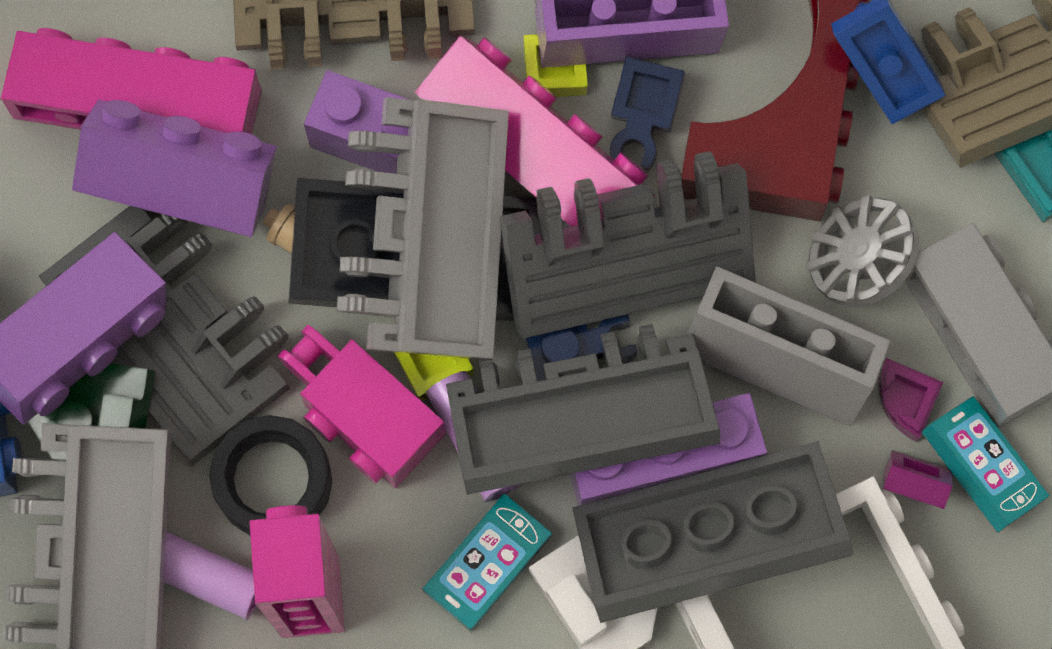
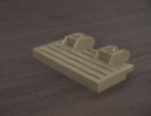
(347, 22)
(996, 88)

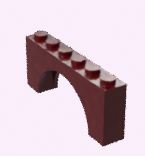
(794, 139)

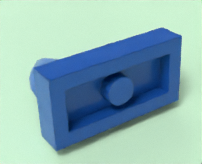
(888, 59)

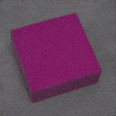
(917, 479)

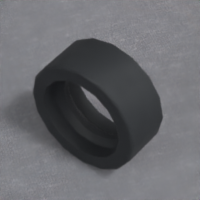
(260, 431)

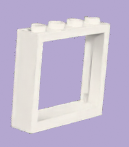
(908, 562)

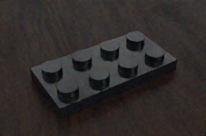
(341, 223)

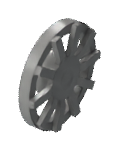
(863, 251)

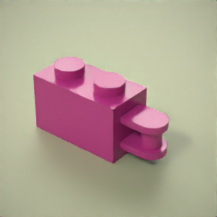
(363, 408)

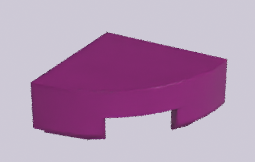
(907, 397)

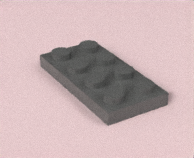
(711, 531)

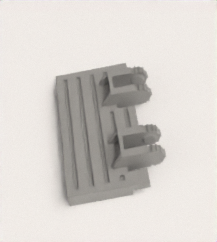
(441, 227)
(109, 540)

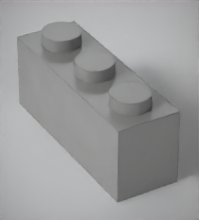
(984, 323)
(786, 346)

